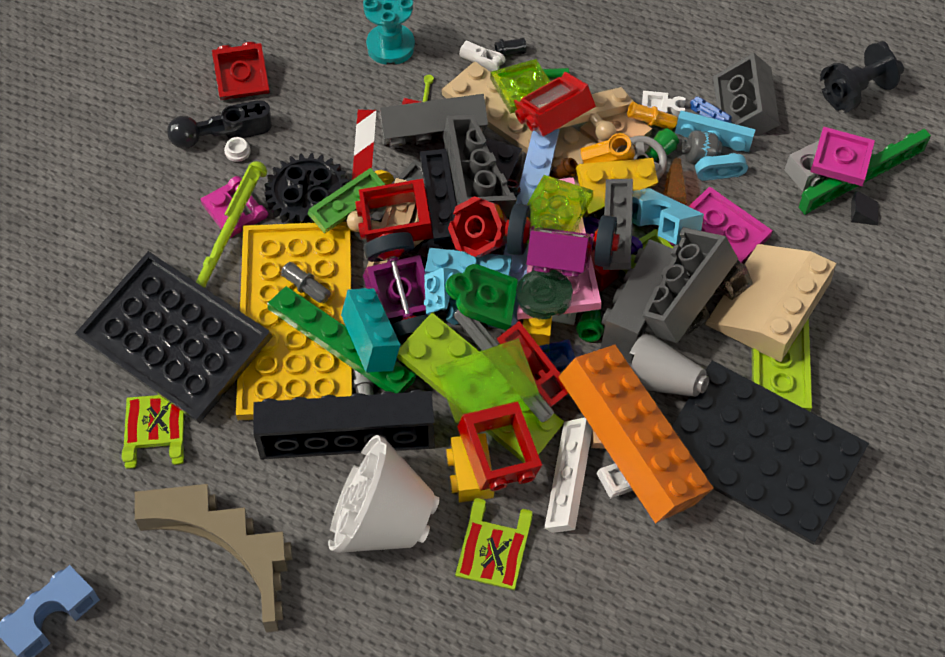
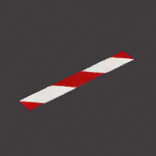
(364, 142)

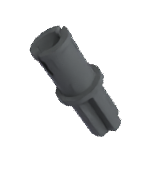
(305, 282)

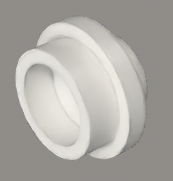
(237, 149)

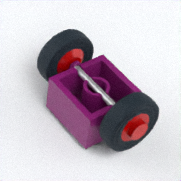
(560, 248)
(397, 282)

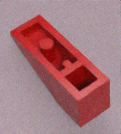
(542, 368)

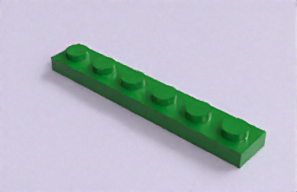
(879, 163)
(334, 338)

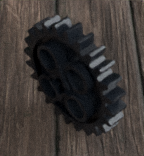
(289, 184)

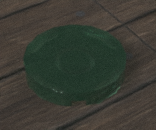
(544, 294)

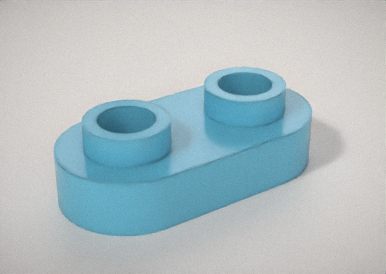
(721, 167)

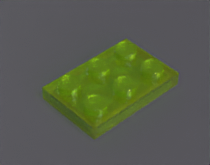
(558, 204)
(487, 379)

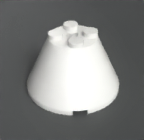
(382, 503)

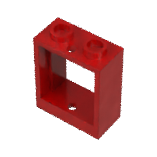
(392, 195)
(492, 419)

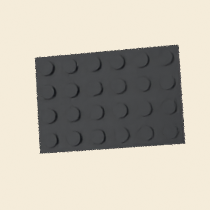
(174, 336)
(768, 451)

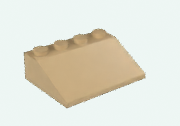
(778, 302)

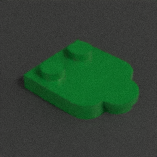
(484, 295)

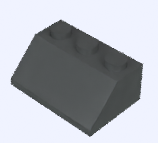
(748, 94)

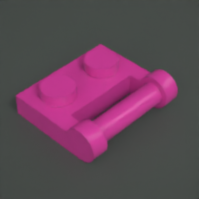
(219, 200)

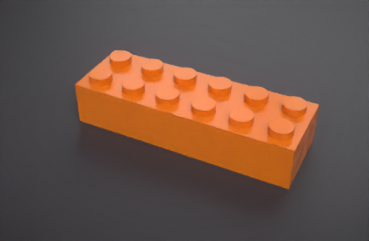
(635, 433)

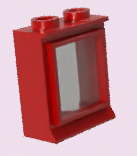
(554, 104)

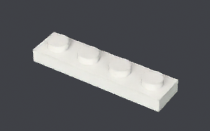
(569, 476)

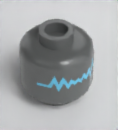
(701, 144)

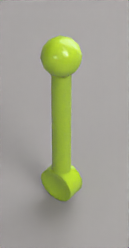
(428, 79)

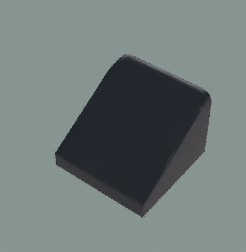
(864, 209)

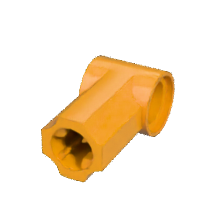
(606, 150)

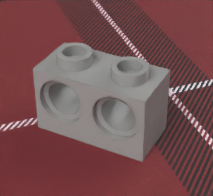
(799, 167)

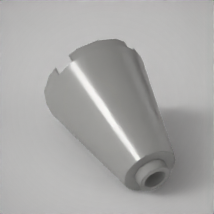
(665, 369)

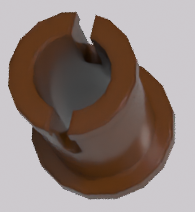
(565, 169)

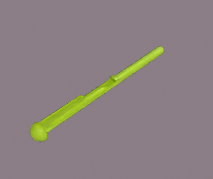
(253, 173)

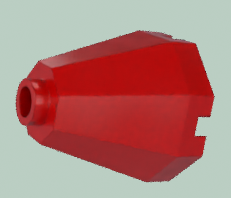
(478, 227)

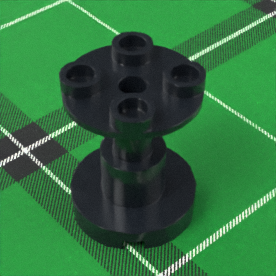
(845, 85)

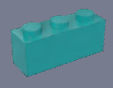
(370, 330)

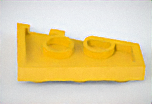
(595, 174)

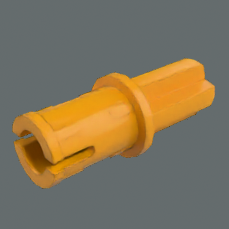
(652, 116)

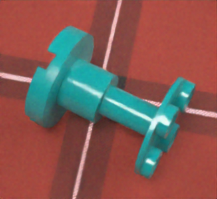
(390, 39)

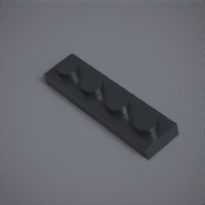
(438, 193)

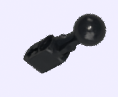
(235, 121)

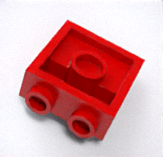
(240, 71)

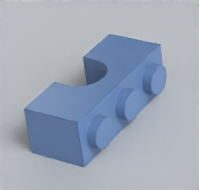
(64, 593)

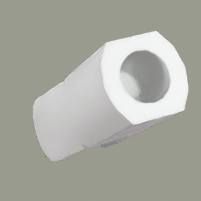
(486, 58)

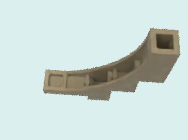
(196, 512)

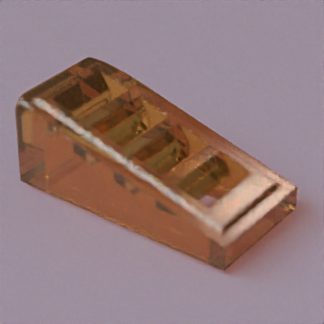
(674, 182)

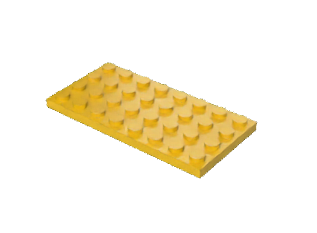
(290, 361)

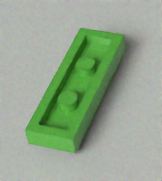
(341, 203)

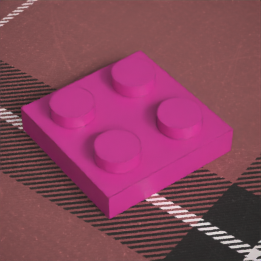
(842, 156)

